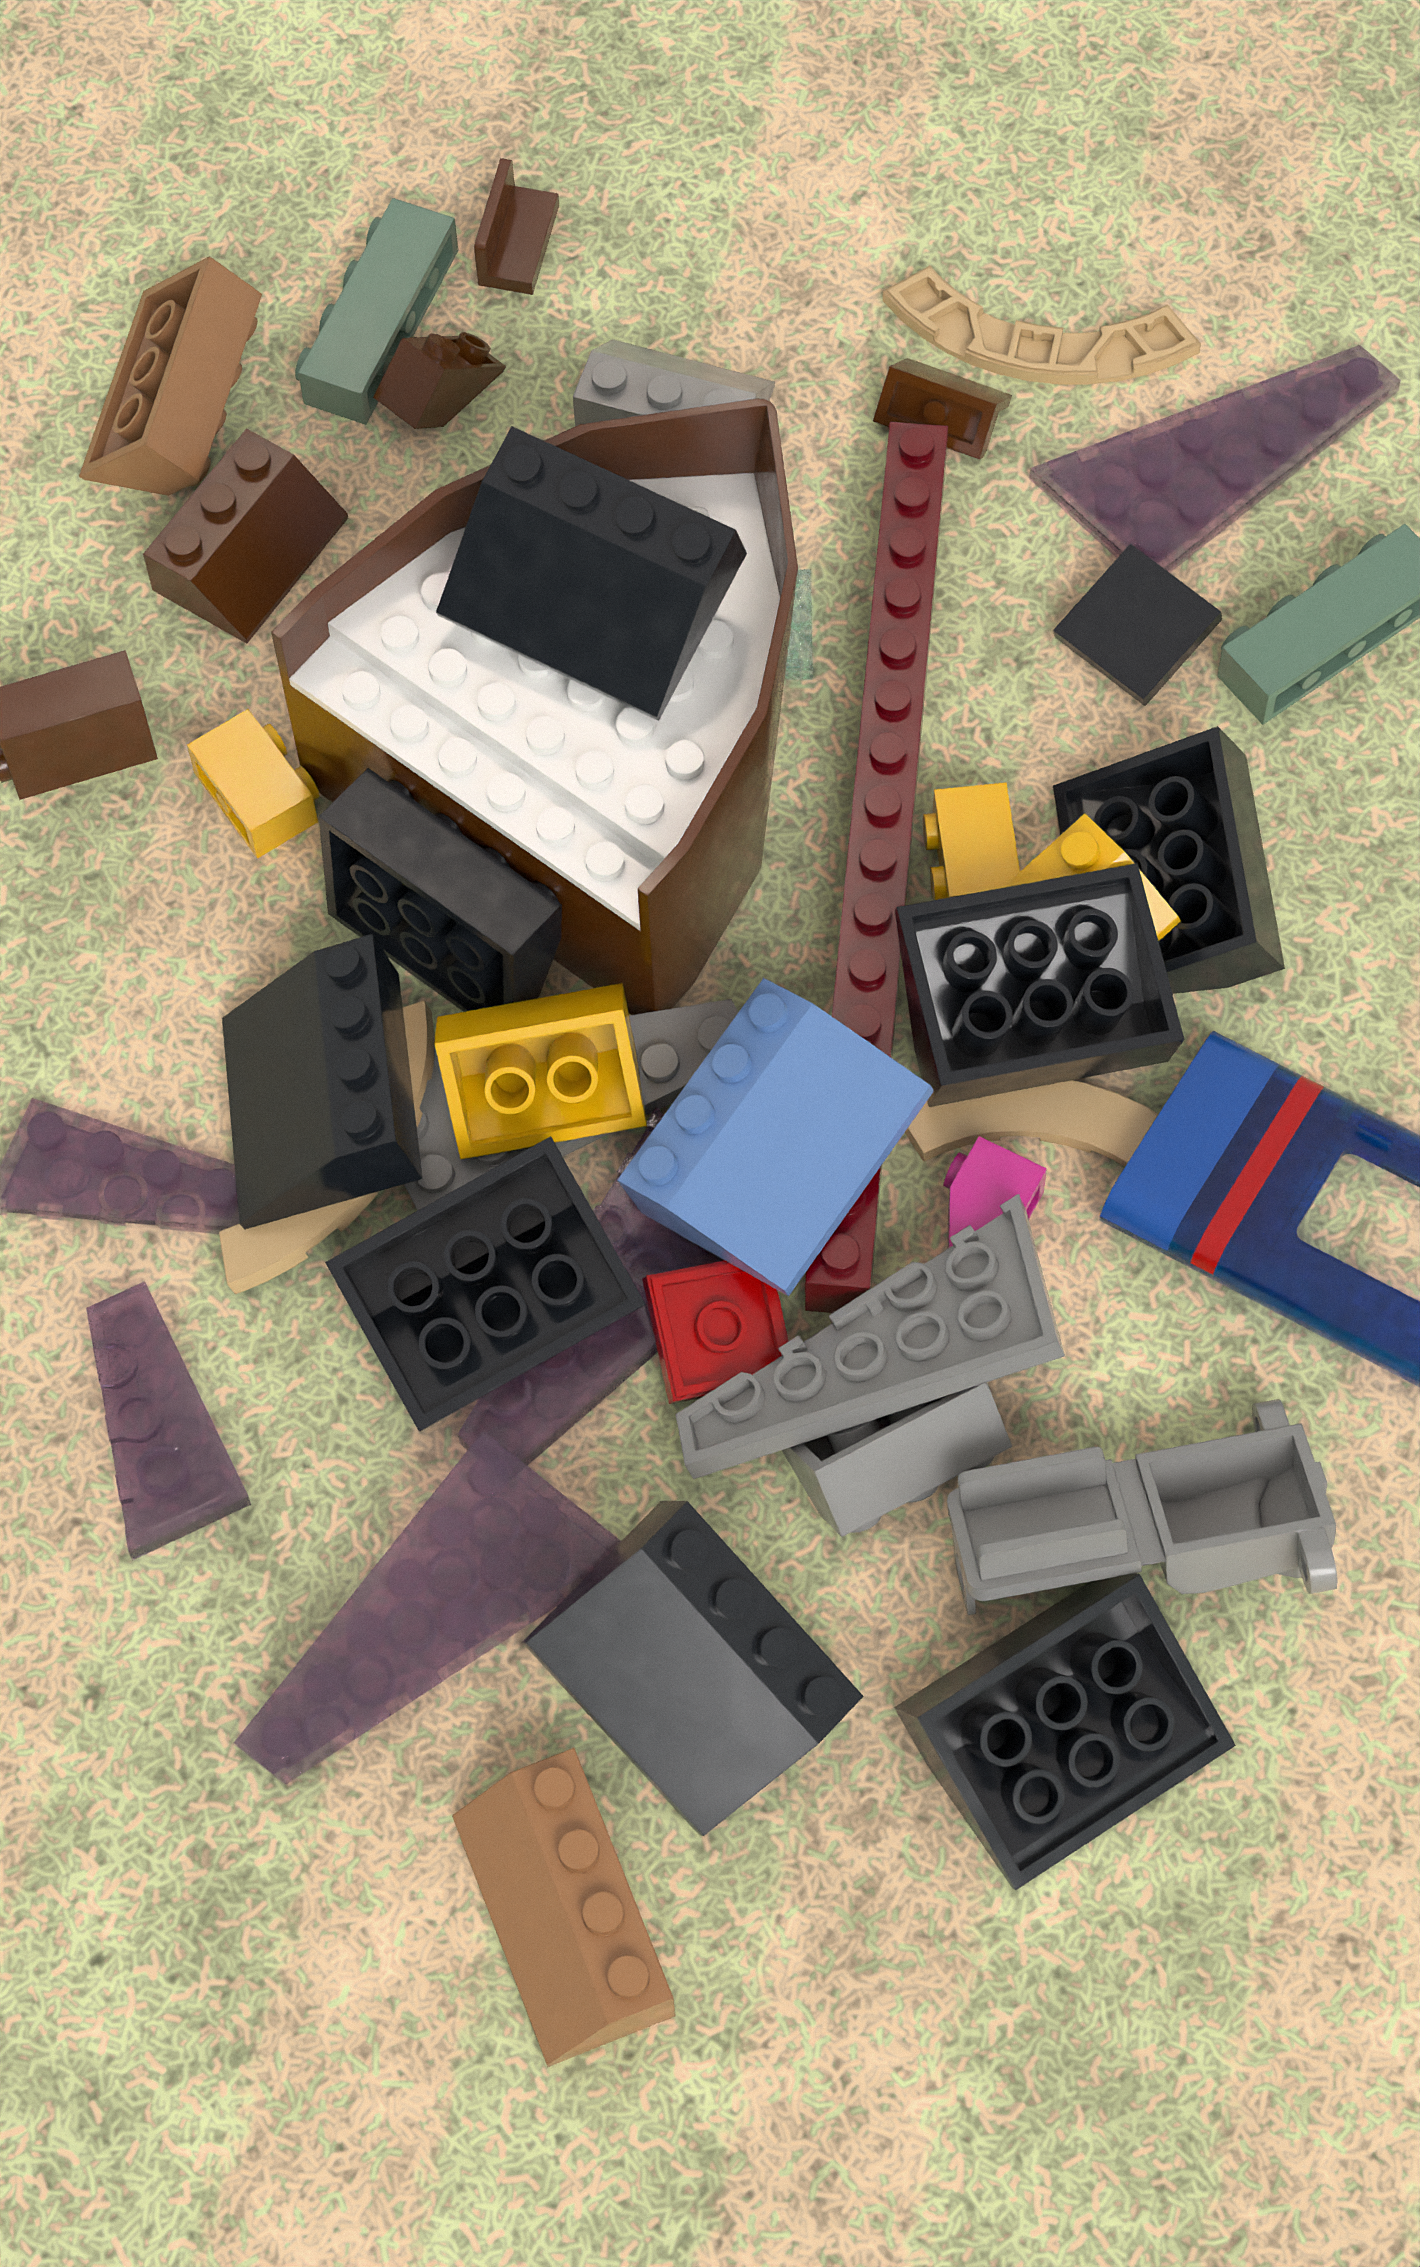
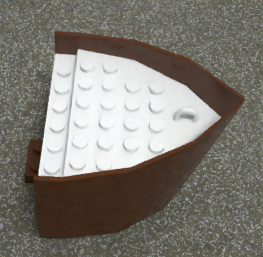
(621, 815)

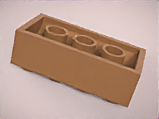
(173, 381)
(563, 1909)

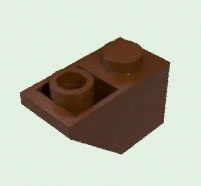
(436, 378)

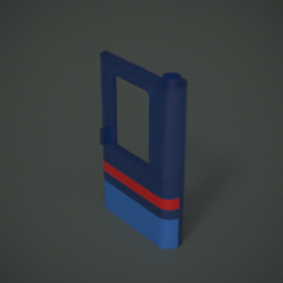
(1235, 1176)

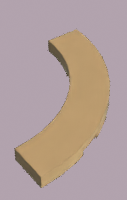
(1034, 350)
(1057, 1113)
(275, 1247)

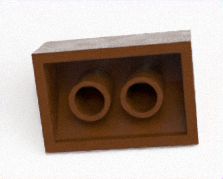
(244, 537)

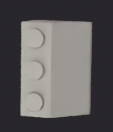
(639, 381)
(898, 1457)

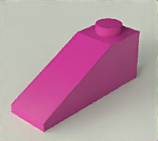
(986, 1181)

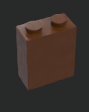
(72, 726)

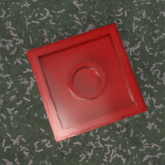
(712, 1326)

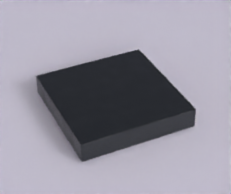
(1138, 624)

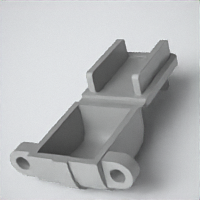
(1199, 1509)

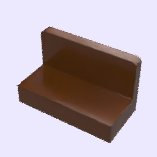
(513, 233)
(936, 397)

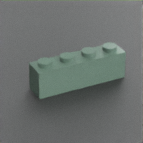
(378, 307)
(1325, 627)

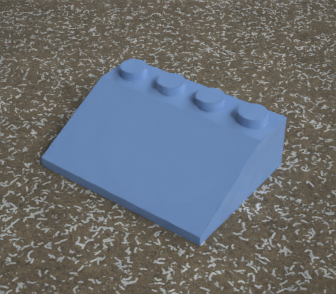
(774, 1137)

